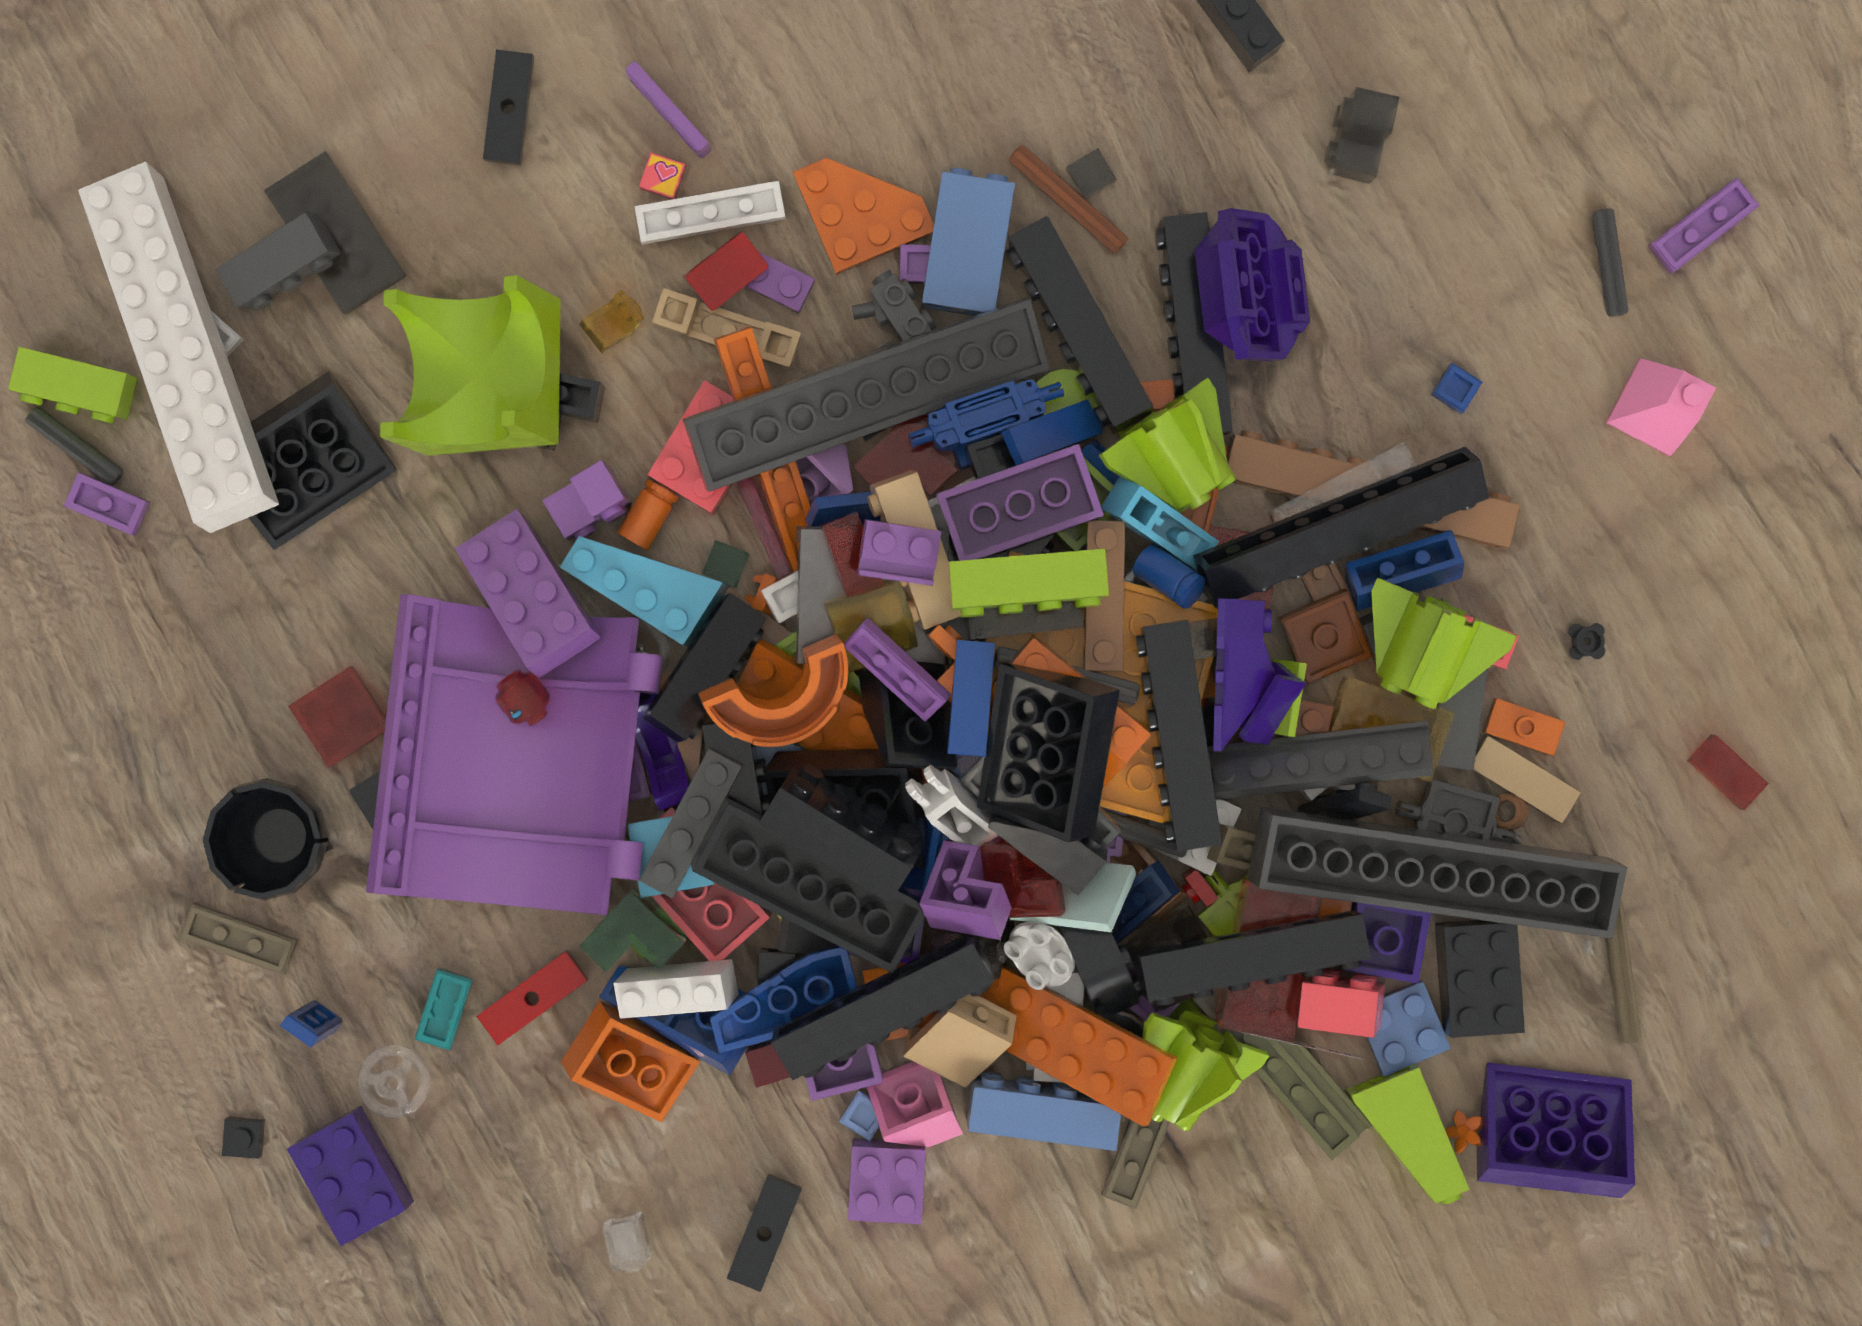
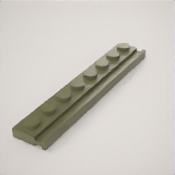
(1301, 1086)

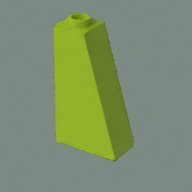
(1411, 1127)

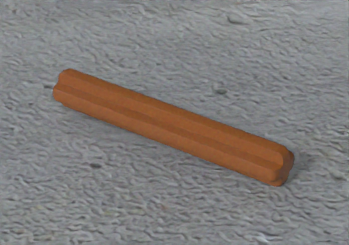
(1068, 199)

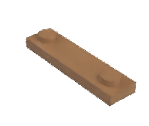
(1105, 621)

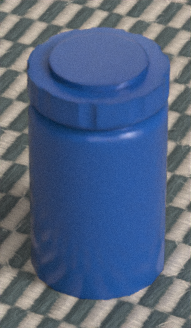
(1169, 576)

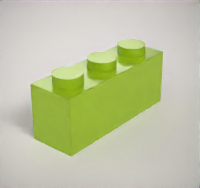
(72, 385)

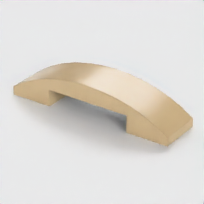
(697, 321)

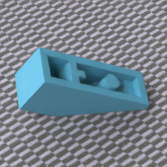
(1156, 521)

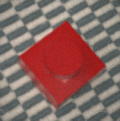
(1198, 888)

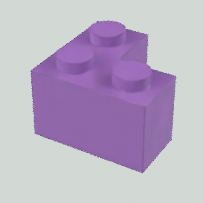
(588, 500)
(960, 897)

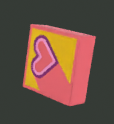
(662, 176)

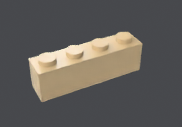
(904, 503)

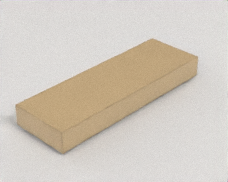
(1524, 779)

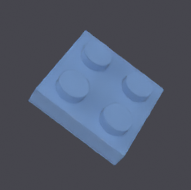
(1407, 1030)

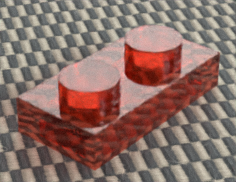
(1727, 772)

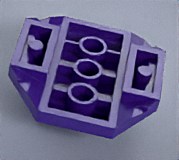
(1252, 286)

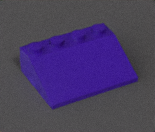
(1556, 1131)

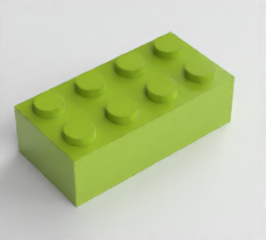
(1028, 581)

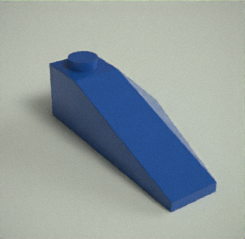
(784, 997)
(687, 1030)

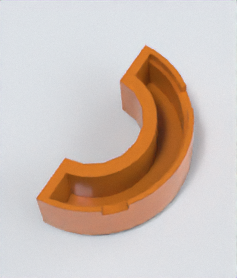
(788, 717)

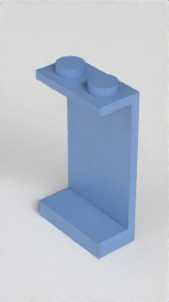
(968, 242)

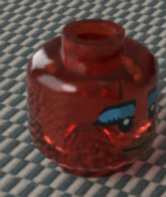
(522, 697)

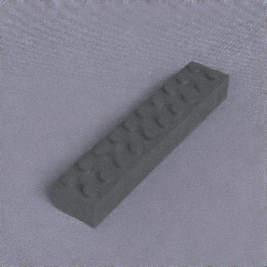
(1436, 872)

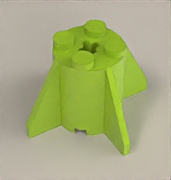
(1176, 450)
(1430, 644)
(1206, 1067)

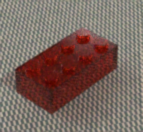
(1263, 1007)

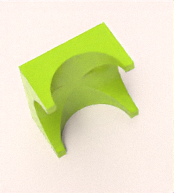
(480, 370)

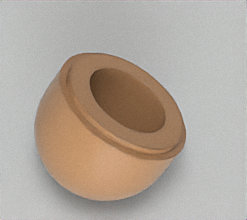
(1521, 815)

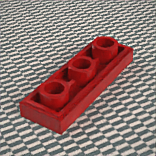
(516, 1011)

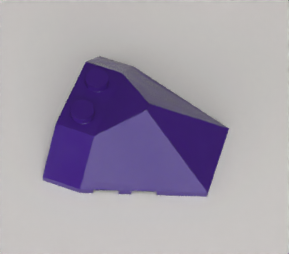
(1241, 664)

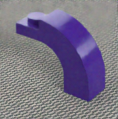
(662, 759)

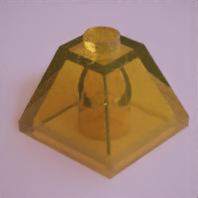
(883, 605)

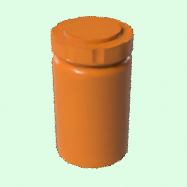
(648, 514)

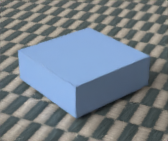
(861, 1116)

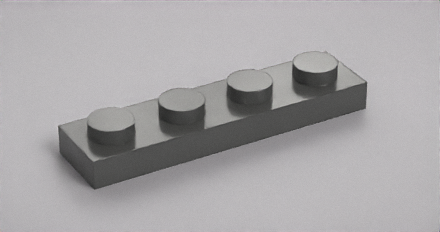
(691, 822)

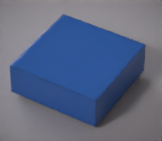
(1456, 388)

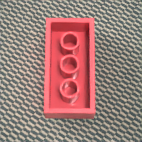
(713, 916)

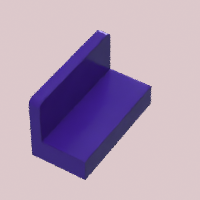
(1272, 707)

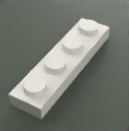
(710, 212)

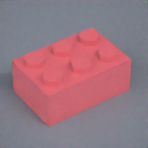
(677, 465)
(1342, 1003)

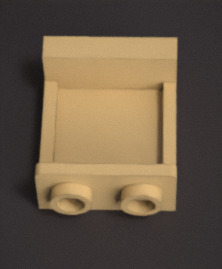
(962, 1039)

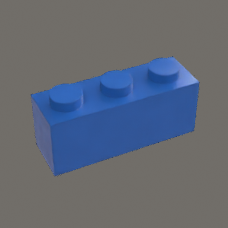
(1410, 566)

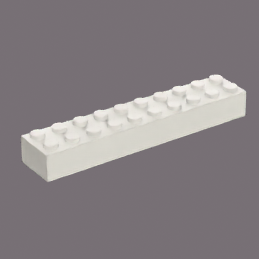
(178, 348)

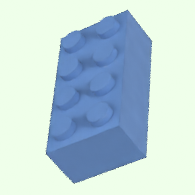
(1040, 1112)

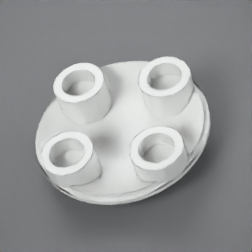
(1040, 954)

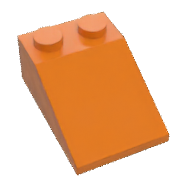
(628, 1062)

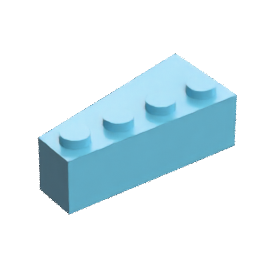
(653, 591)

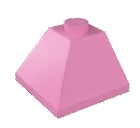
(1660, 405)
(914, 1107)

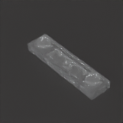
(1373, 470)

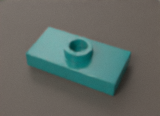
(443, 1009)

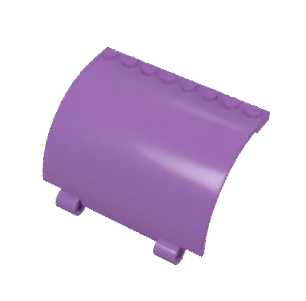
(500, 805)

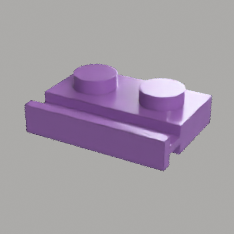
(898, 552)

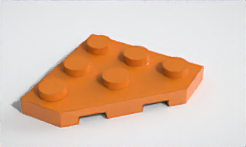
(859, 213)

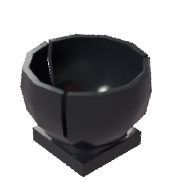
(265, 839)

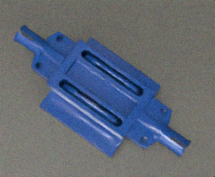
(983, 416)

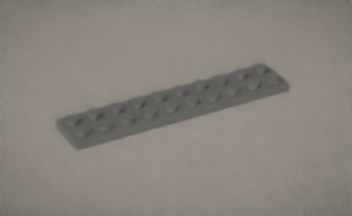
(865, 394)

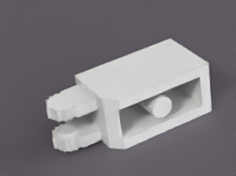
(951, 807)

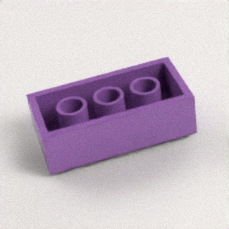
(1020, 504)
(528, 593)

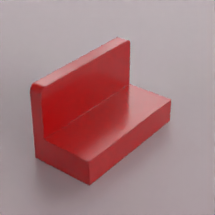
(726, 271)

